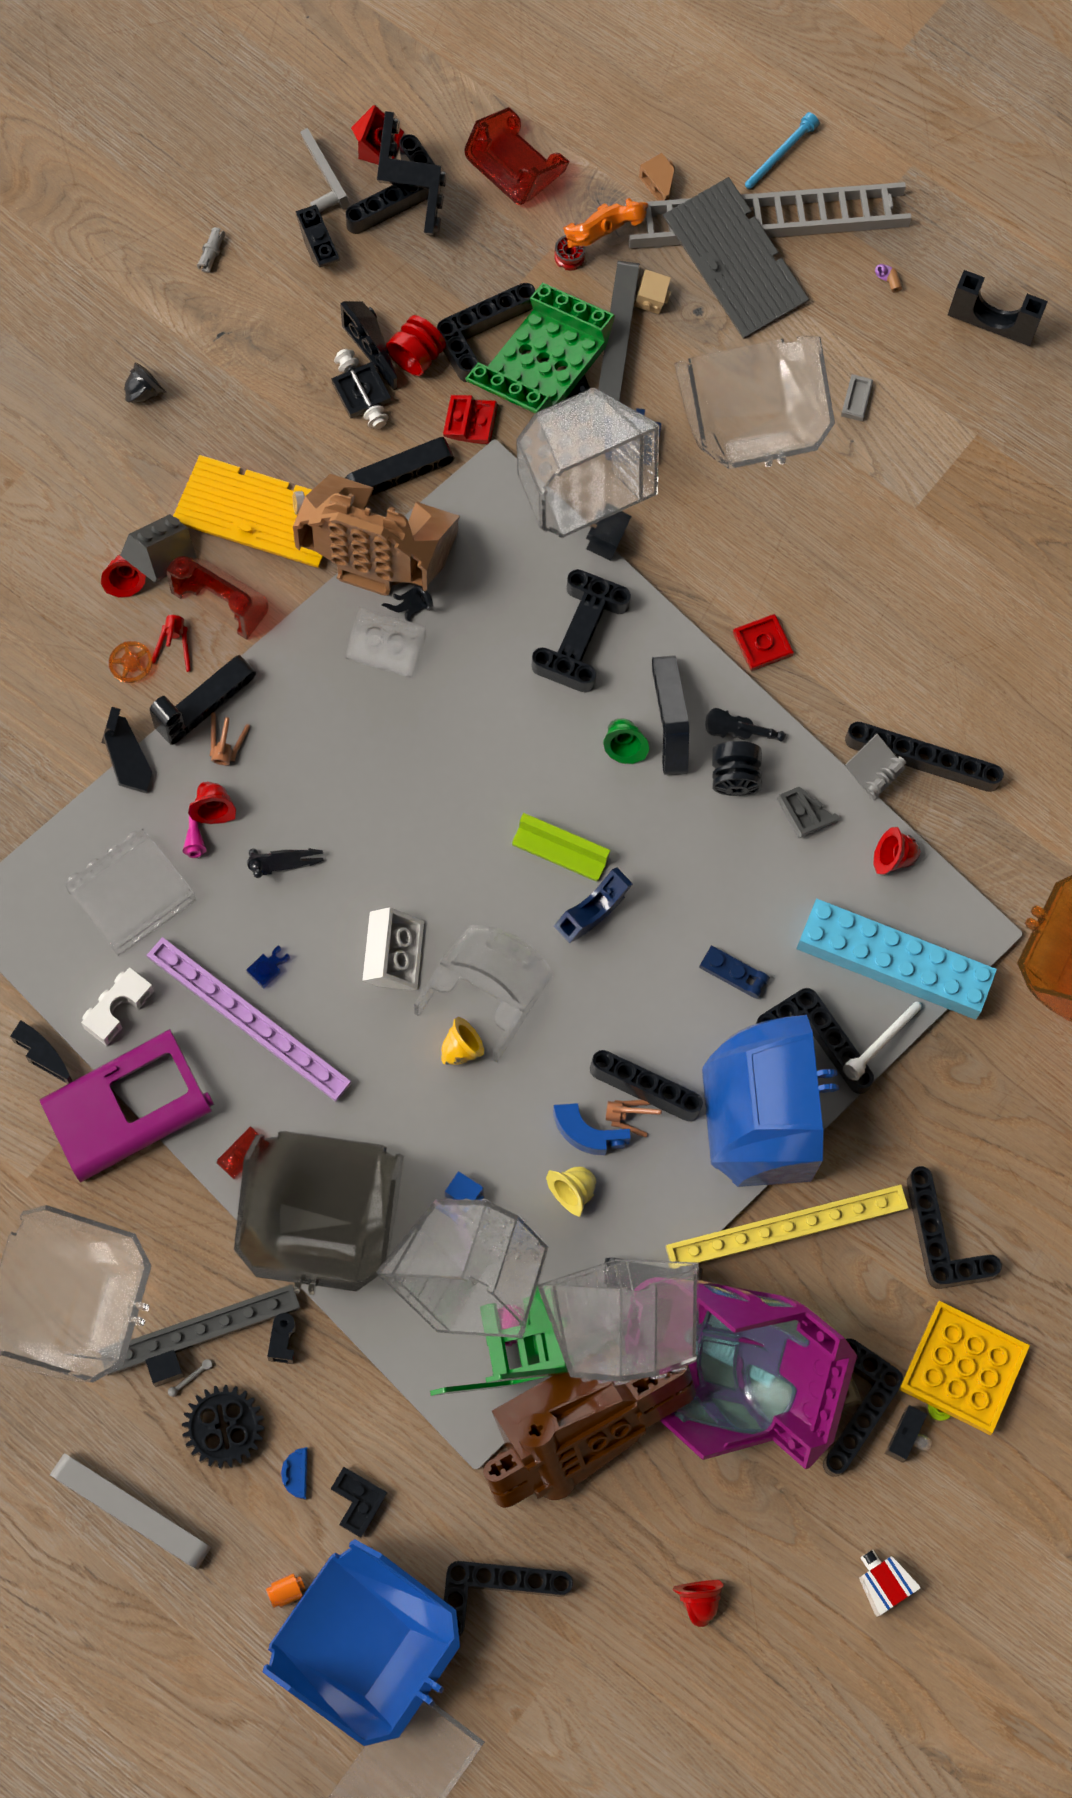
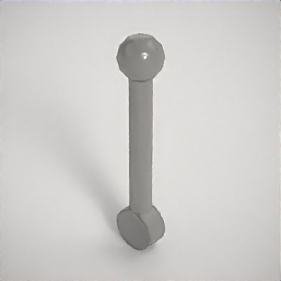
(206, 1365)

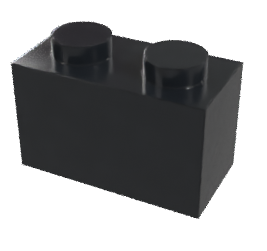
(607, 535)

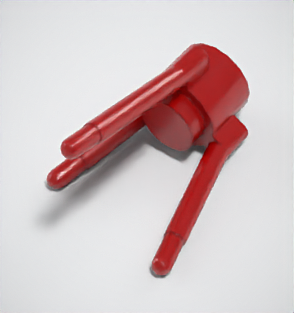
(173, 629)

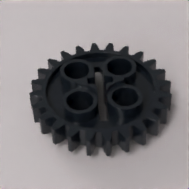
(200, 1432)

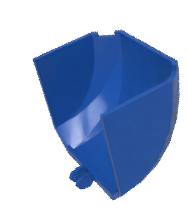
(766, 1104)
(365, 1645)

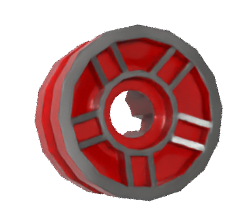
(567, 261)

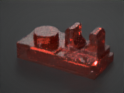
(232, 1159)

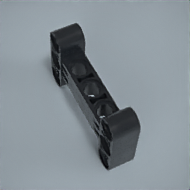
(581, 630)

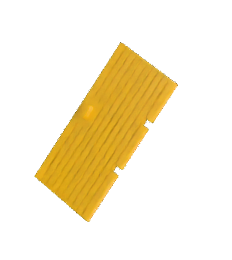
(243, 509)

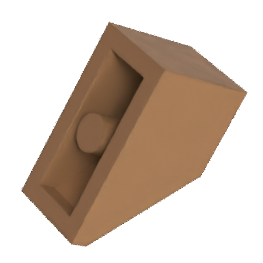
(658, 176)

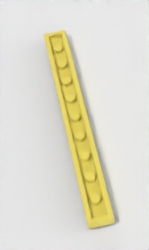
(788, 1226)

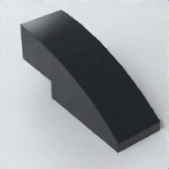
(40, 1051)

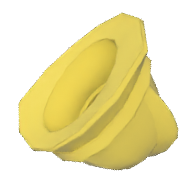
(572, 1188)

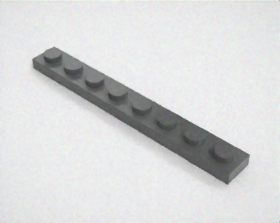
(210, 1326)

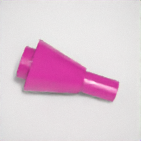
(194, 843)

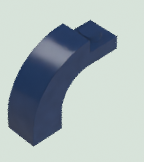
(595, 908)

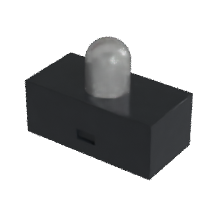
(908, 1435)

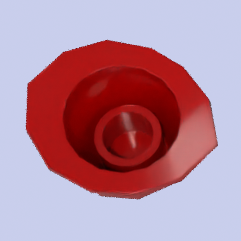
(122, 578)
(212, 805)
(895, 851)
(700, 1600)

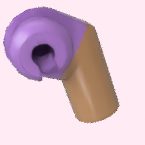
(889, 275)

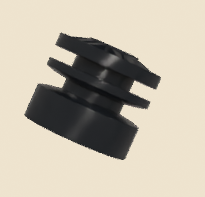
(737, 768)

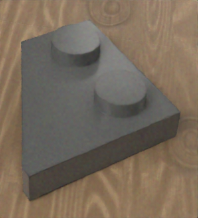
(805, 812)

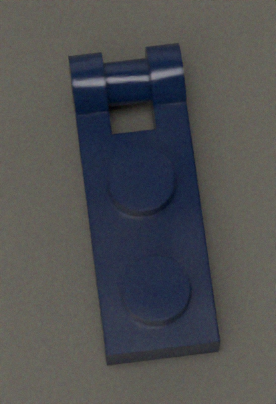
(733, 972)

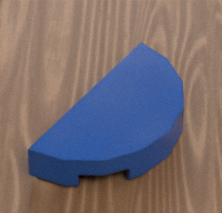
(295, 1473)

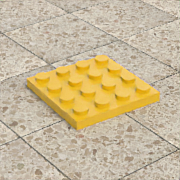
(964, 1367)

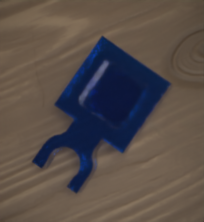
(266, 968)

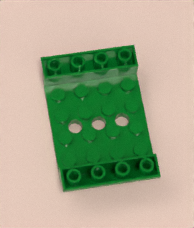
(557, 329)

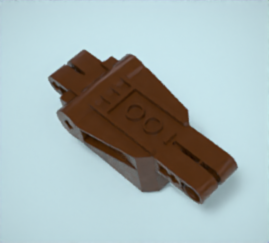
(573, 1428)

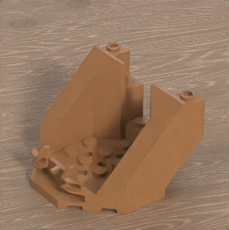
(373, 548)

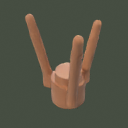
(222, 752)
(618, 1109)

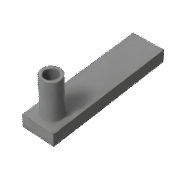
(337, 194)

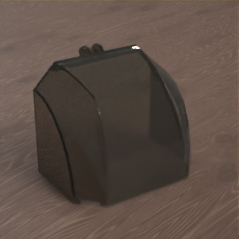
(317, 1210)

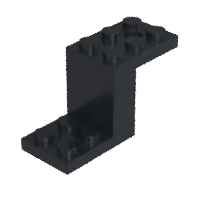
(411, 173)

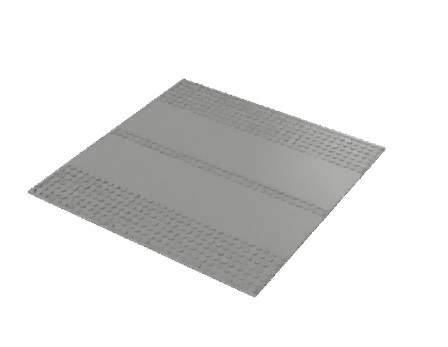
(418, 813)

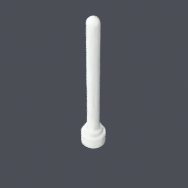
(856, 1067)

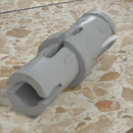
(211, 249)

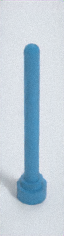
(808, 123)

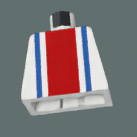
(885, 1582)

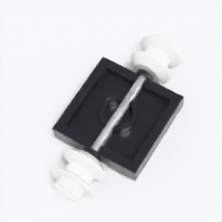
(361, 389)

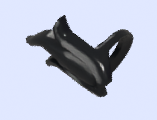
(413, 601)

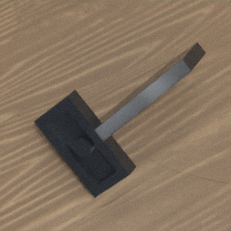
(125, 753)

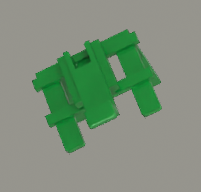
(537, 1350)

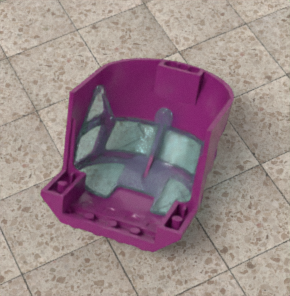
(763, 1376)

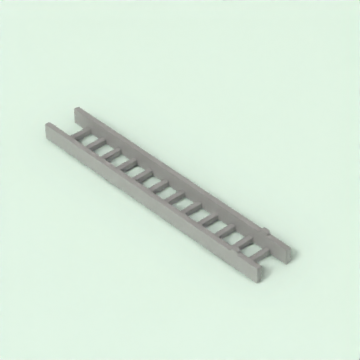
(797, 197)

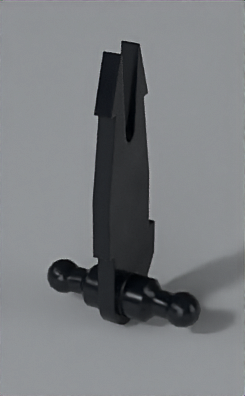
(280, 860)

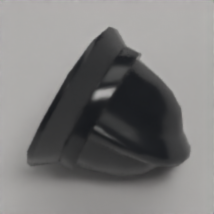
(141, 385)

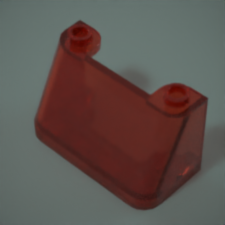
(509, 159)
(193, 574)

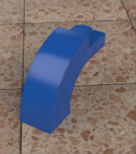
(585, 1137)

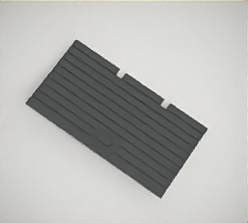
(735, 257)

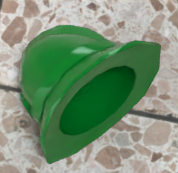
(625, 742)

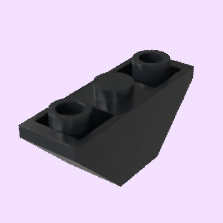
(316, 237)

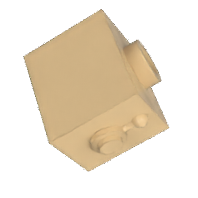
(652, 292)

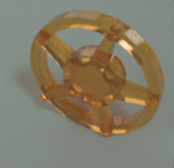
(130, 661)

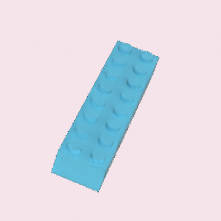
(896, 959)

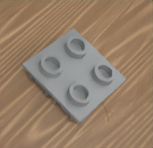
(875, 767)

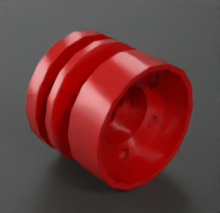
(416, 345)

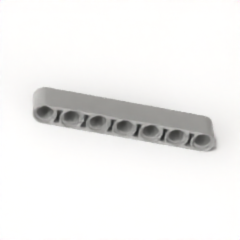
(130, 1511)

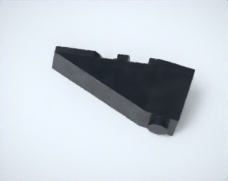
(364, 330)

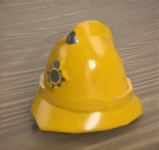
(461, 1043)

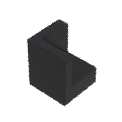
(164, 1368)

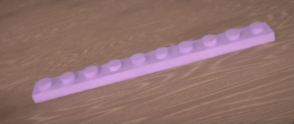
(249, 1019)

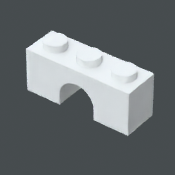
(128, 988)

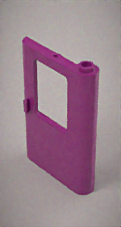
(92, 1123)

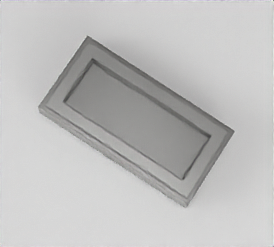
(856, 397)

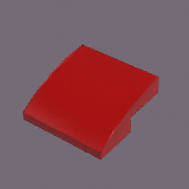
(470, 419)

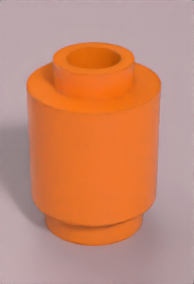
(286, 1590)

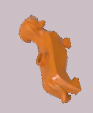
(604, 222)

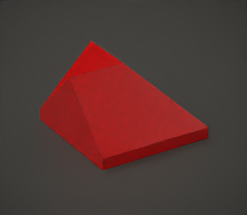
(369, 132)

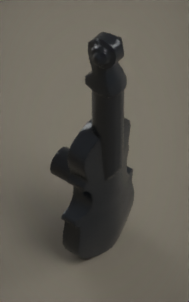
(722, 723)

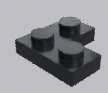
(365, 1500)

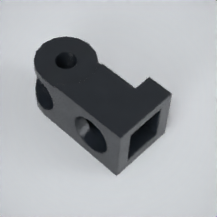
(281, 1333)

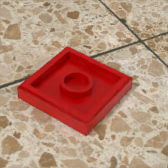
(763, 642)

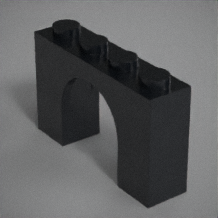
(973, 309)

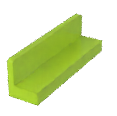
(561, 847)

